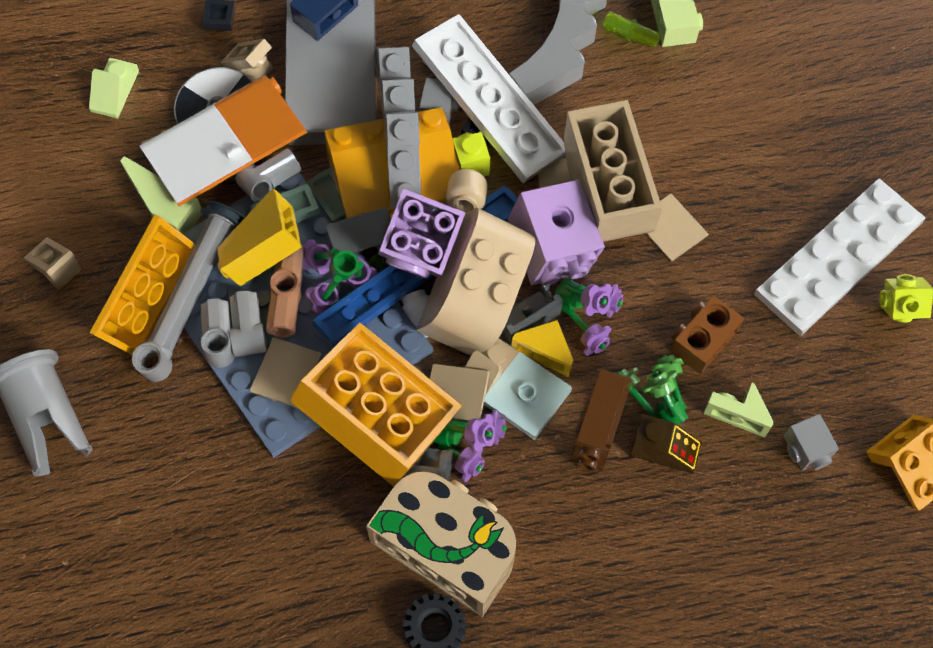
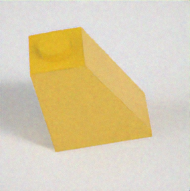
(260, 240)

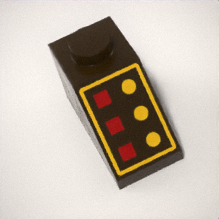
(665, 444)

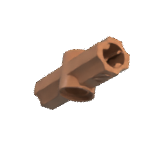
(284, 304)

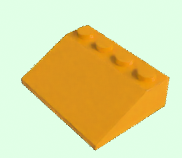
(360, 162)
(144, 287)
(375, 403)

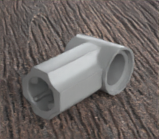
(259, 180)
(216, 331)
(247, 333)

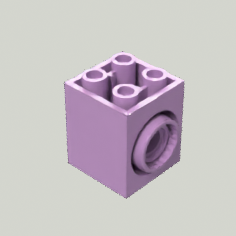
(563, 232)
(420, 235)

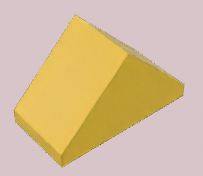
(545, 346)

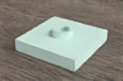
(527, 395)

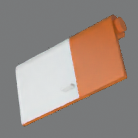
(222, 139)

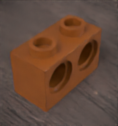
(710, 337)

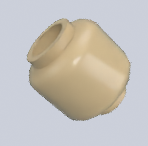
(466, 190)

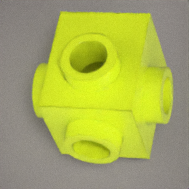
(907, 298)

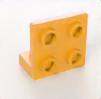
(910, 455)

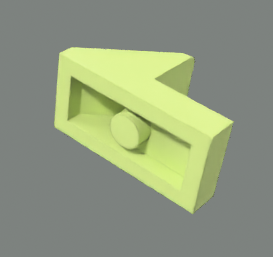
(112, 87)
(748, 415)

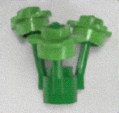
(660, 384)

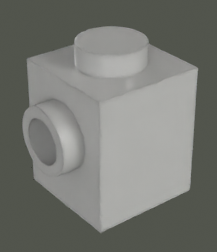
(437, 96)
(811, 443)

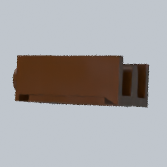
(601, 420)

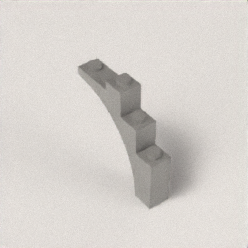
(559, 58)
(400, 120)

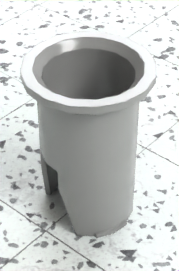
(35, 399)

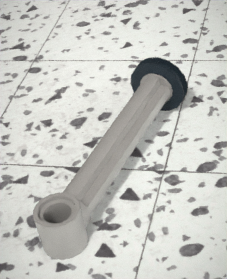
(186, 292)

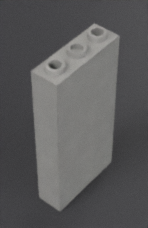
(332, 78)

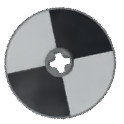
(206, 89)

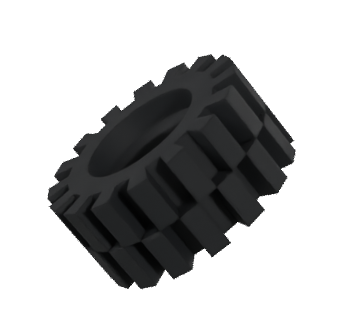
(434, 605)

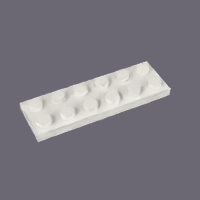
(490, 98)
(839, 257)

